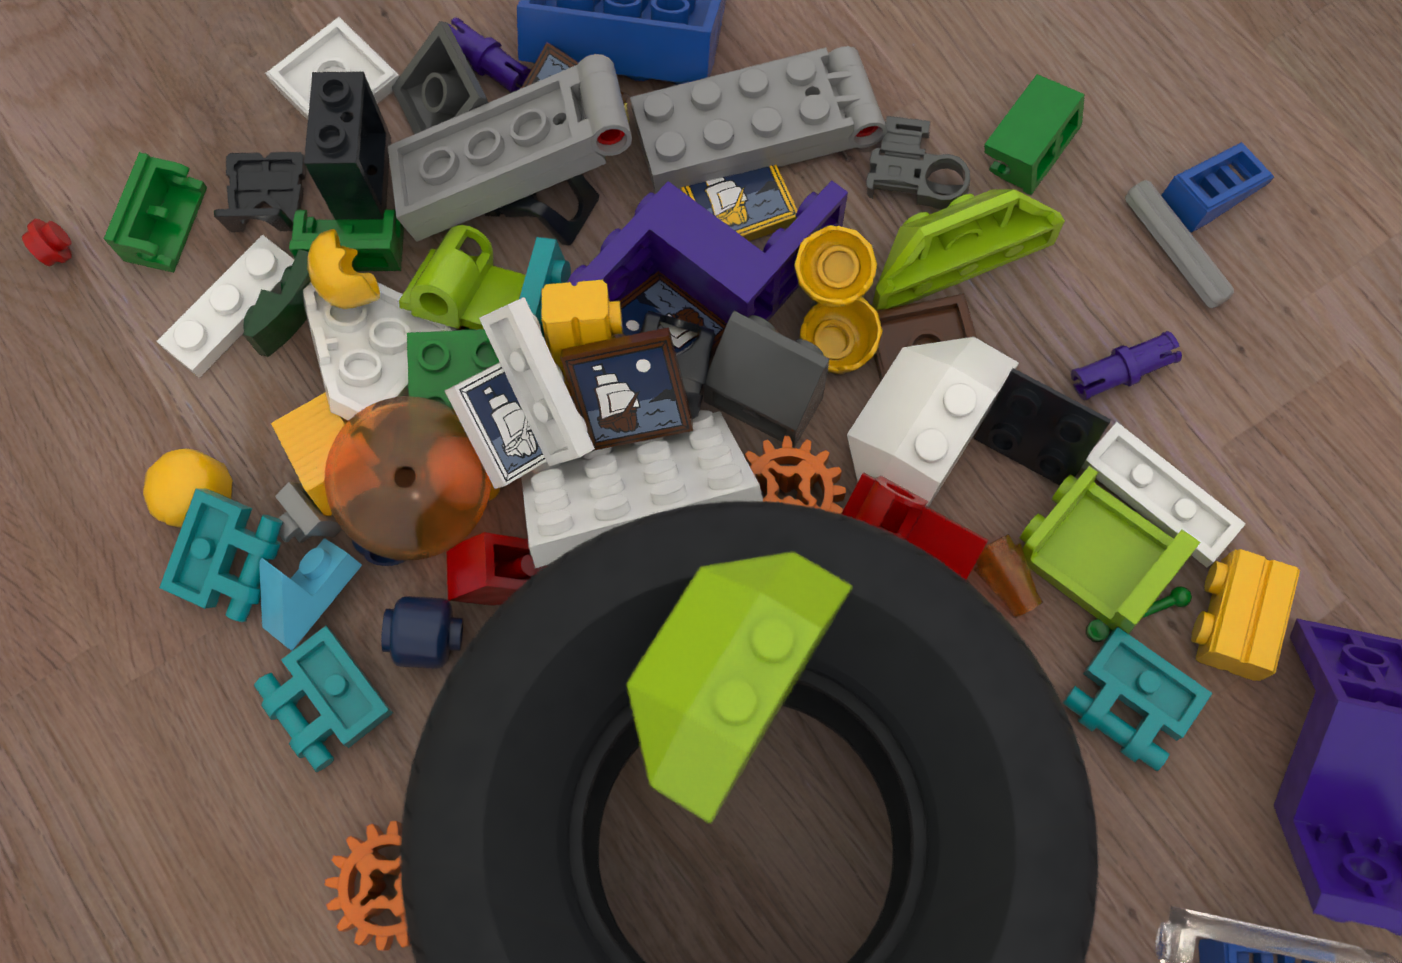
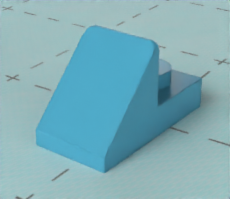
(297, 603)

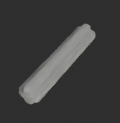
(1179, 244)

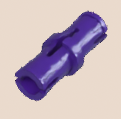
(488, 57)
(1126, 365)

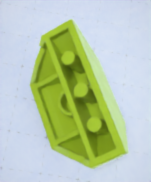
(963, 243)
(726, 671)

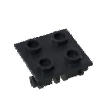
(1041, 428)

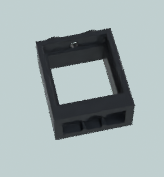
(344, 143)

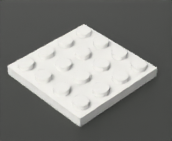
(631, 481)

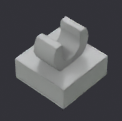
(303, 516)

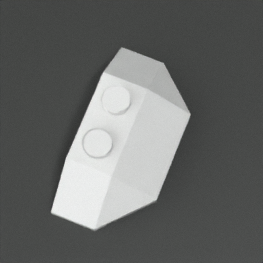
(927, 412)

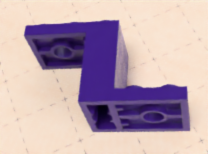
(707, 255)
(1346, 777)

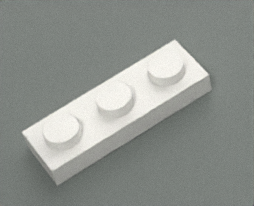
(219, 313)
(537, 382)
(1162, 493)

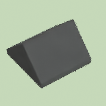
(438, 82)

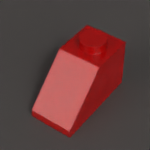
(488, 568)

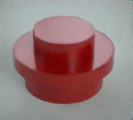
(47, 242)

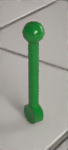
(1179, 596)

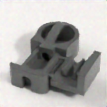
(902, 161)

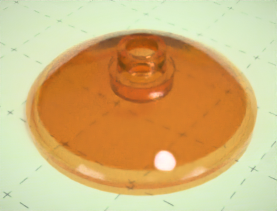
(414, 520)

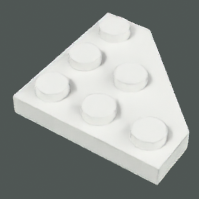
(363, 348)

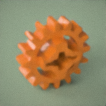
(800, 477)
(369, 901)

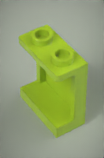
(1103, 552)

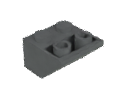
(766, 378)

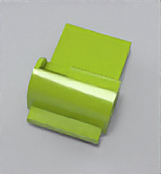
(460, 287)

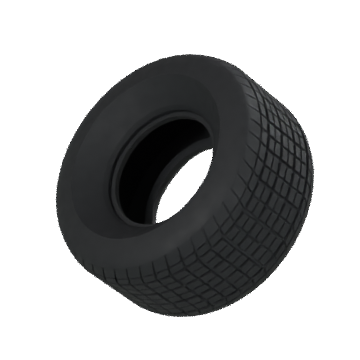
(911, 673)

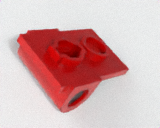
(908, 517)

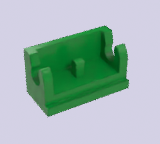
(1035, 132)
(155, 213)
(376, 240)

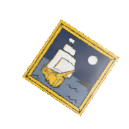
(748, 202)

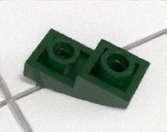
(277, 315)

